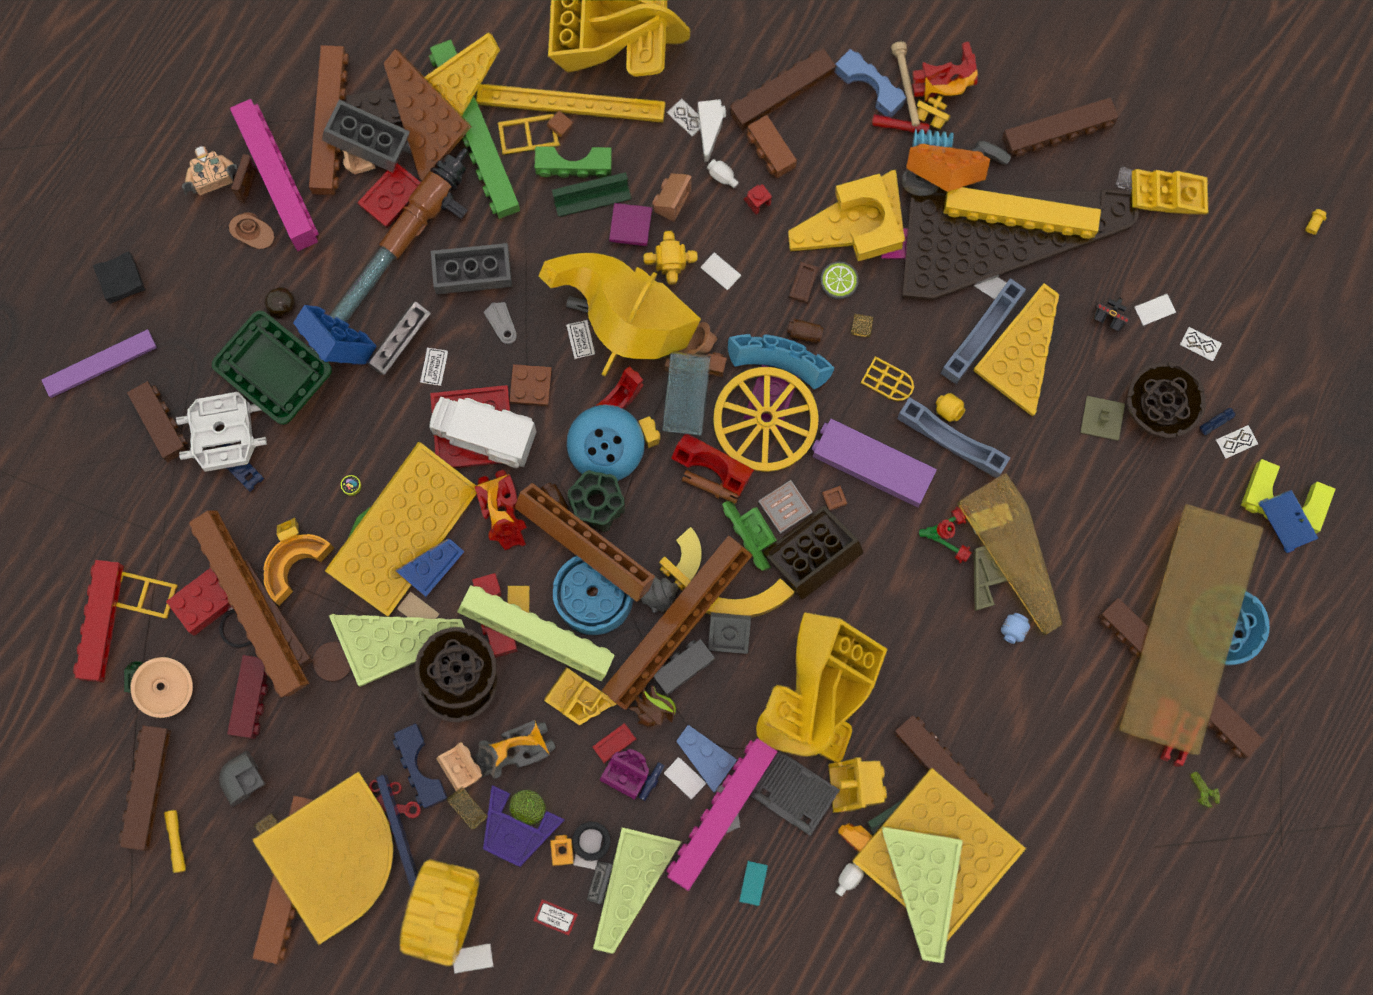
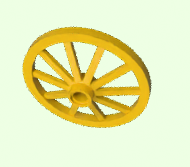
(794, 383)

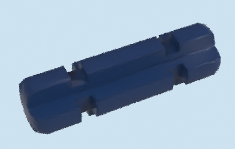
(1217, 421)

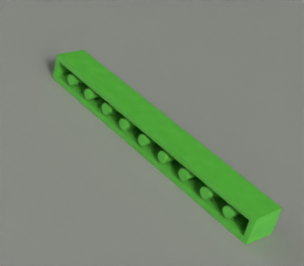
(482, 147)

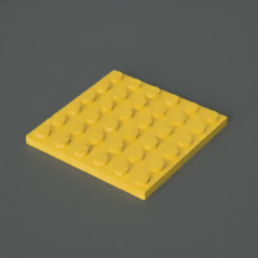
(942, 810)

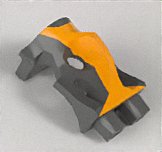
(494, 755)

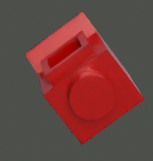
(758, 196)

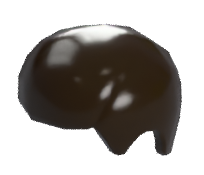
(279, 302)

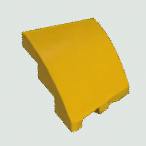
(577, 698)

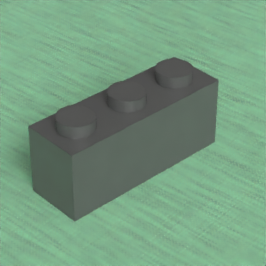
(683, 666)

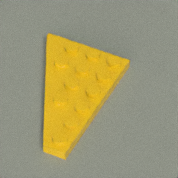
(838, 227)

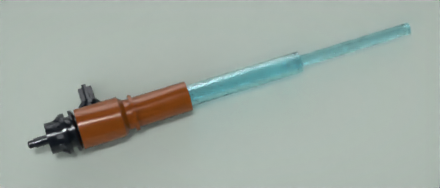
(424, 204)

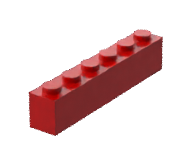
(99, 621)

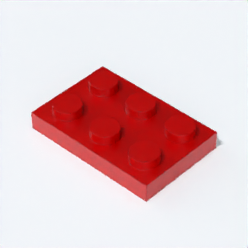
(389, 195)

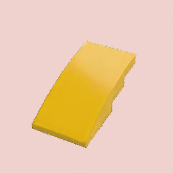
(1169, 192)

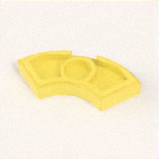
(690, 552)

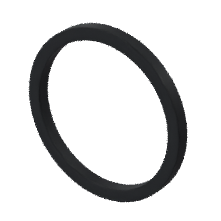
(222, 635)

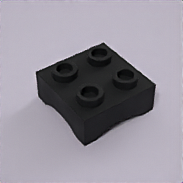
(119, 277)

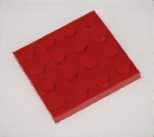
(459, 457)

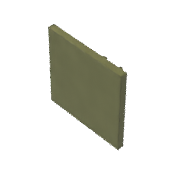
(1102, 418)

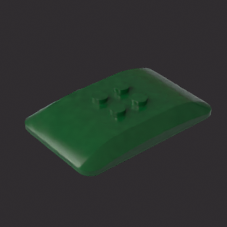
(271, 367)

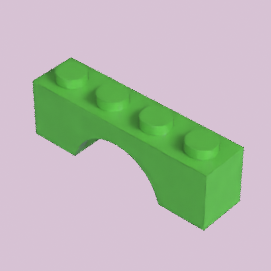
(596, 163)

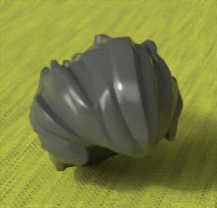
(660, 595)

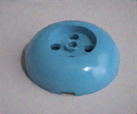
(613, 422)
(1254, 626)

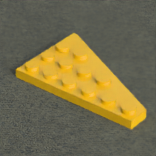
(462, 74)
(1020, 354)

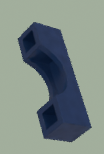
(410, 743)

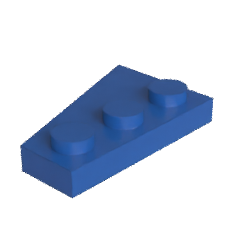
(430, 566)

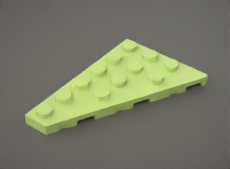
(927, 879)

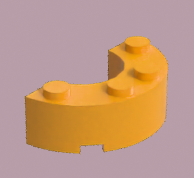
(284, 556)

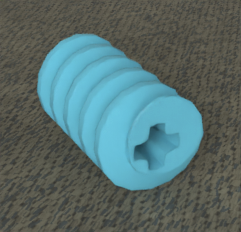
(936, 140)

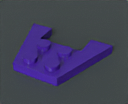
(510, 837)

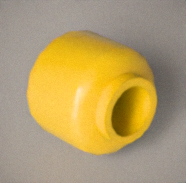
(950, 407)

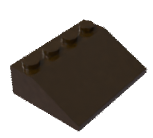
(813, 552)

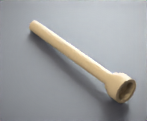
(899, 51)

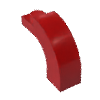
(625, 391)

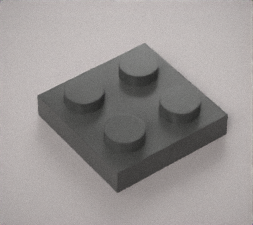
(729, 633)

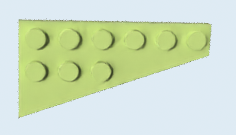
(635, 872)

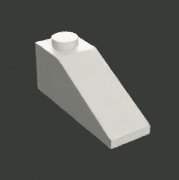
(710, 119)

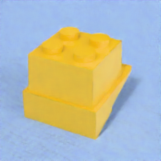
(858, 784)

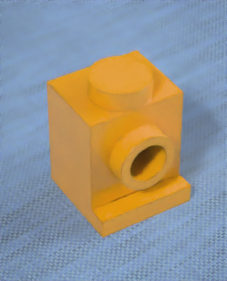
(562, 859)

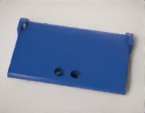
(1284, 515)

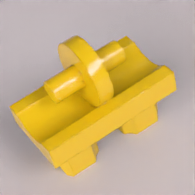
(940, 117)

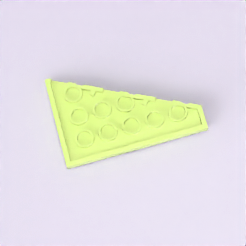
(384, 644)

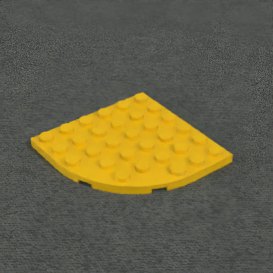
(332, 856)

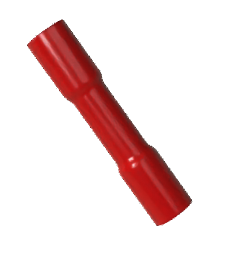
(888, 122)

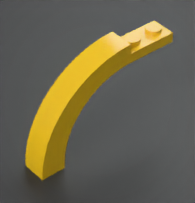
(752, 606)

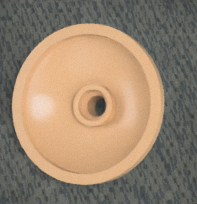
(172, 697)

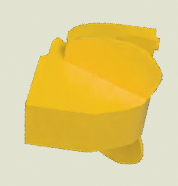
(626, 307)

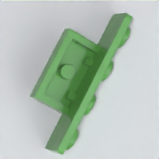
(753, 531)

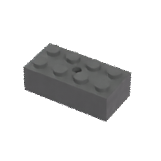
(365, 135)
(453, 267)

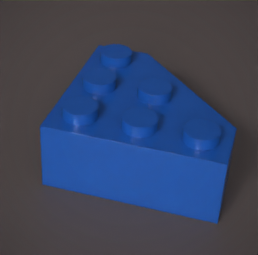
(332, 337)

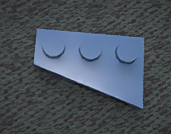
(706, 756)

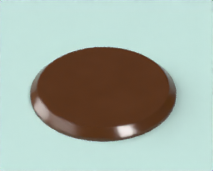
(331, 662)

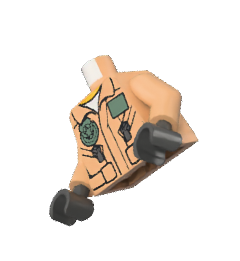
(208, 172)

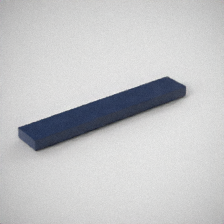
(398, 829)

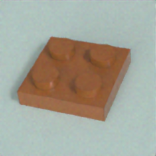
(530, 385)

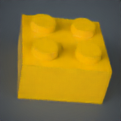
(650, 433)

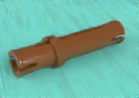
(709, 486)

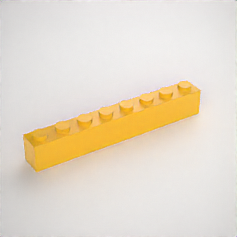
(1022, 212)

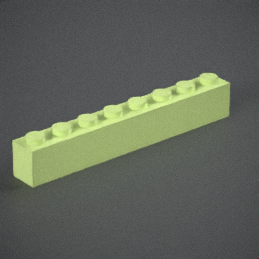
(536, 633)

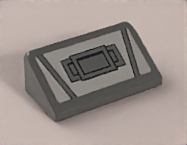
(599, 882)

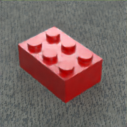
(200, 602)

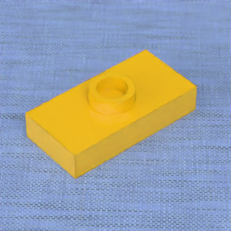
(287, 529)

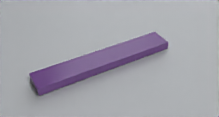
(99, 363)

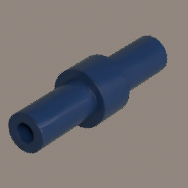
(651, 781)

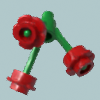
(946, 530)

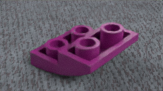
(630, 224)

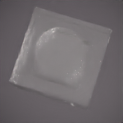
(1124, 179)

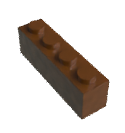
(157, 421)

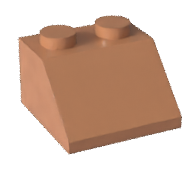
(672, 196)

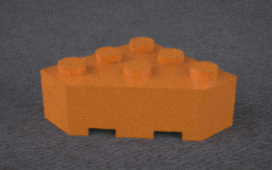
(948, 166)

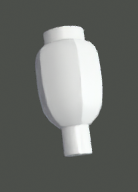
(722, 173)
(849, 878)

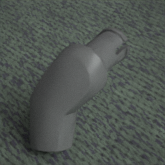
(993, 151)

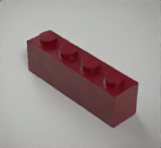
(248, 699)

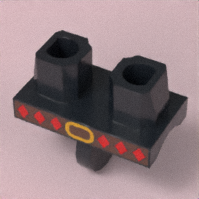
(1119, 320)

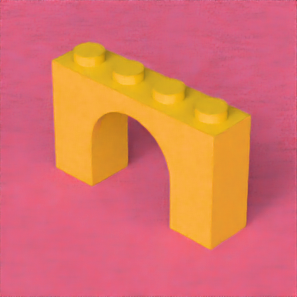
(872, 192)

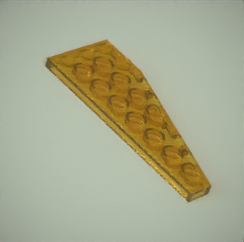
(1009, 535)

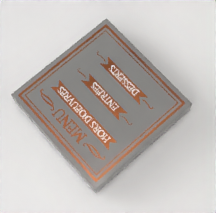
(785, 507)

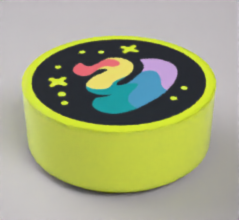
(351, 485)

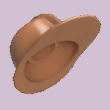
(251, 230)
(701, 341)

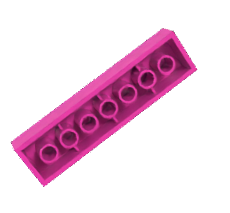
(275, 174)
(720, 817)

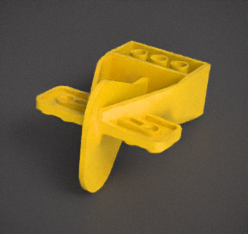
(596, 30)
(832, 681)

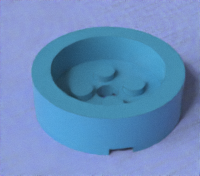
(586, 613)

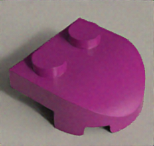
(626, 772)

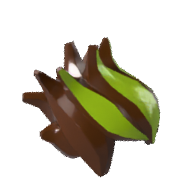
(653, 708)

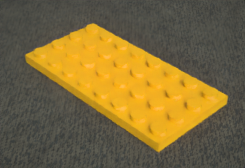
(401, 525)

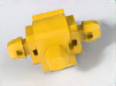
(670, 257)

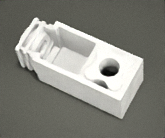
(484, 430)

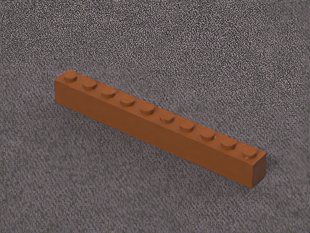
(248, 603)
(677, 622)

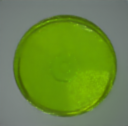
(527, 807)

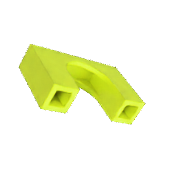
(1261, 487)

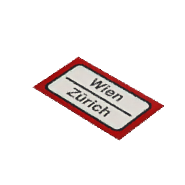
(555, 917)

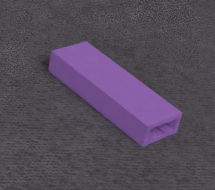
(873, 462)

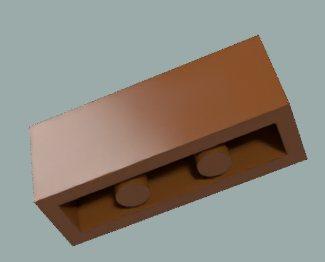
(771, 147)

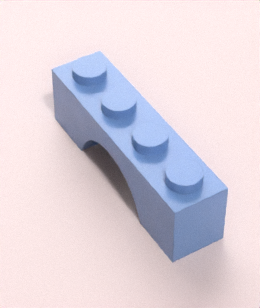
(854, 68)

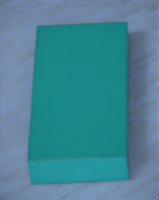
(753, 883)

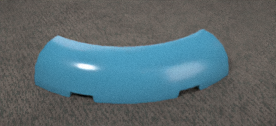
(781, 354)

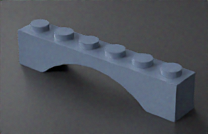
(983, 331)
(976, 453)

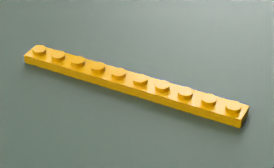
(570, 103)

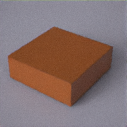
(559, 124)
(834, 498)

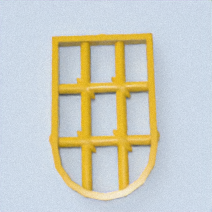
(893, 388)

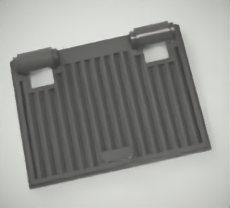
(795, 792)

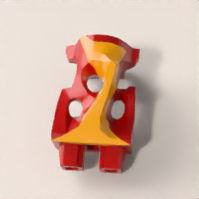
(936, 79)
(502, 522)

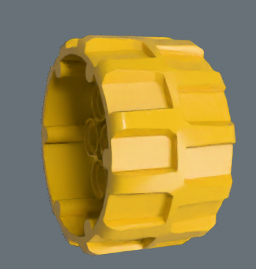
(439, 912)

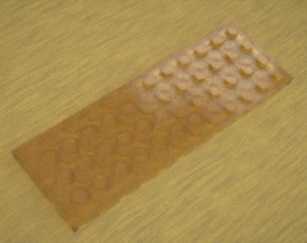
(1191, 629)

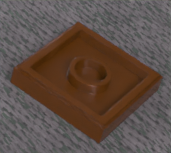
(244, 178)

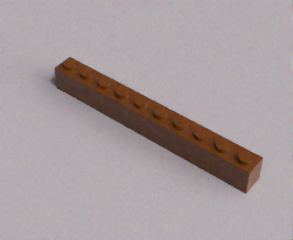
(1223, 719)

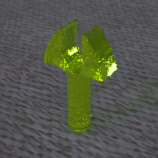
(1205, 791)

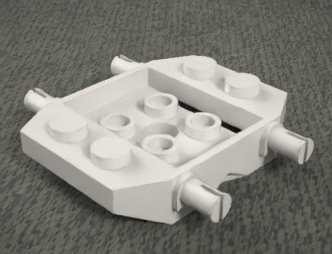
(217, 410)

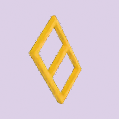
(526, 121)
(143, 594)

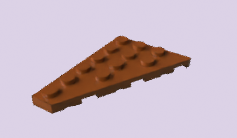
(424, 112)

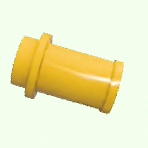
(1318, 217)

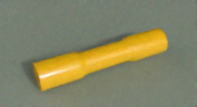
(176, 852)

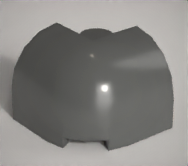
(240, 778)

